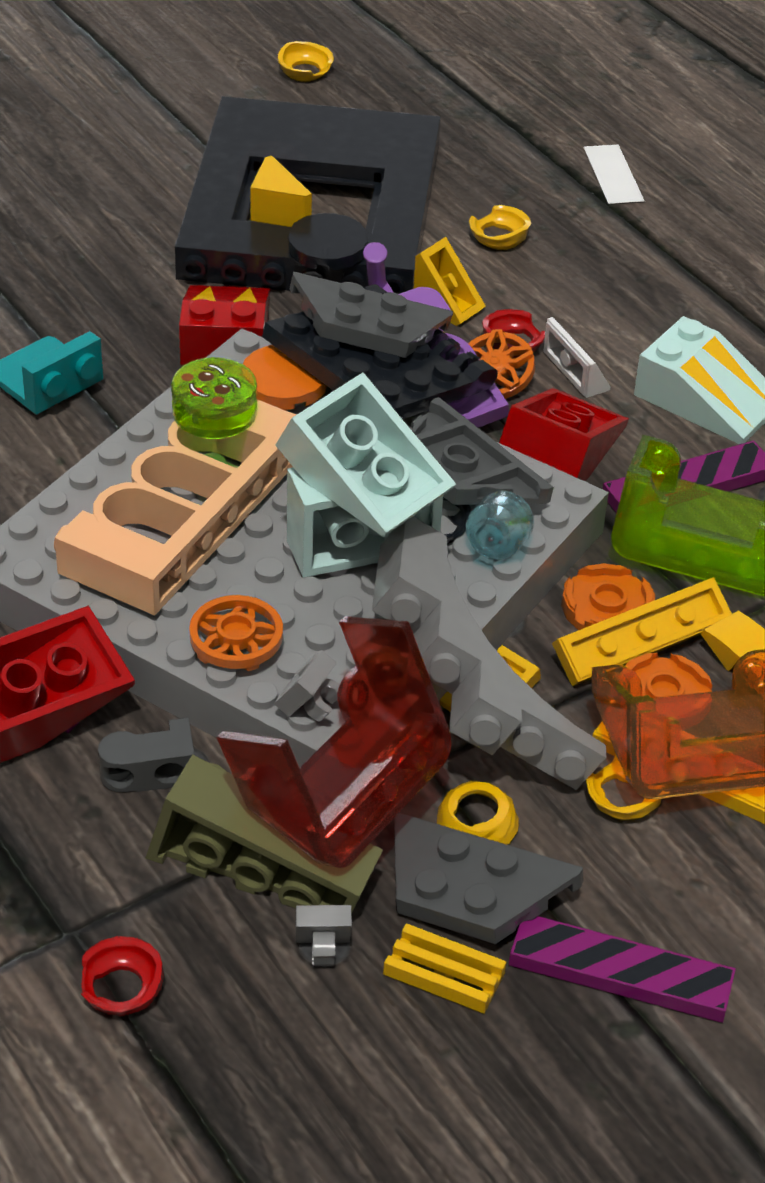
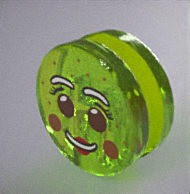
(214, 397)

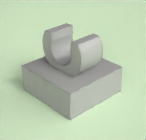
(309, 686)
(323, 928)

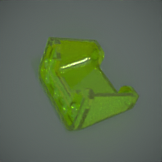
(687, 523)

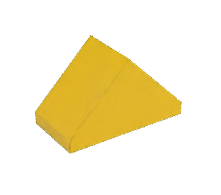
(278, 196)
(442, 270)

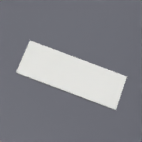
(613, 174)

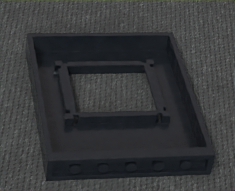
(317, 147)

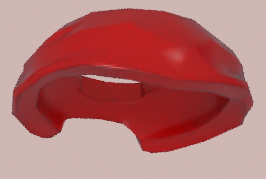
(516, 323)
(122, 954)

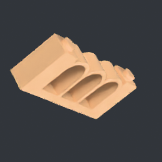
(149, 573)

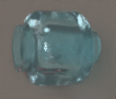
(499, 525)

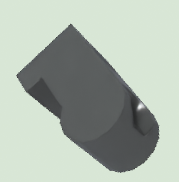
(147, 759)

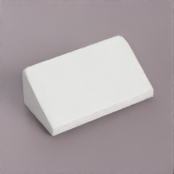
(573, 360)

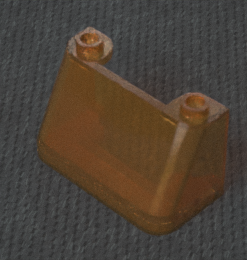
(690, 739)

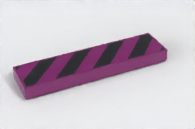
(720, 469)
(623, 967)

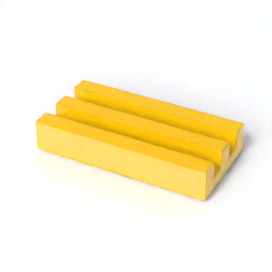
(448, 961)

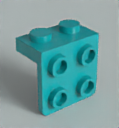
(52, 370)

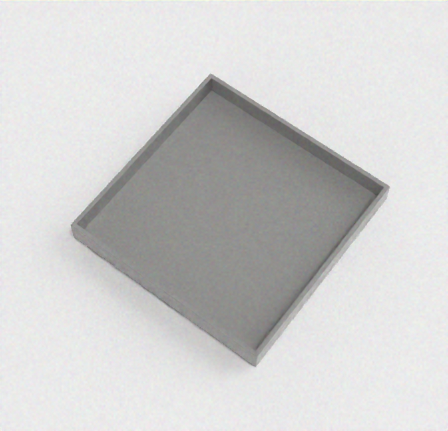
(261, 565)

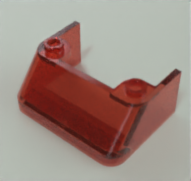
(367, 768)

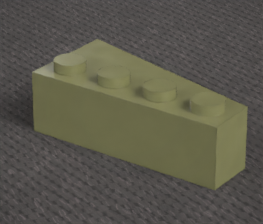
(216, 832)

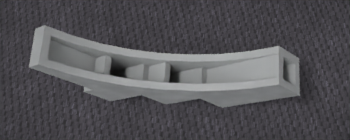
(488, 698)

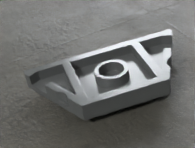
(367, 317)
(475, 459)
(472, 880)

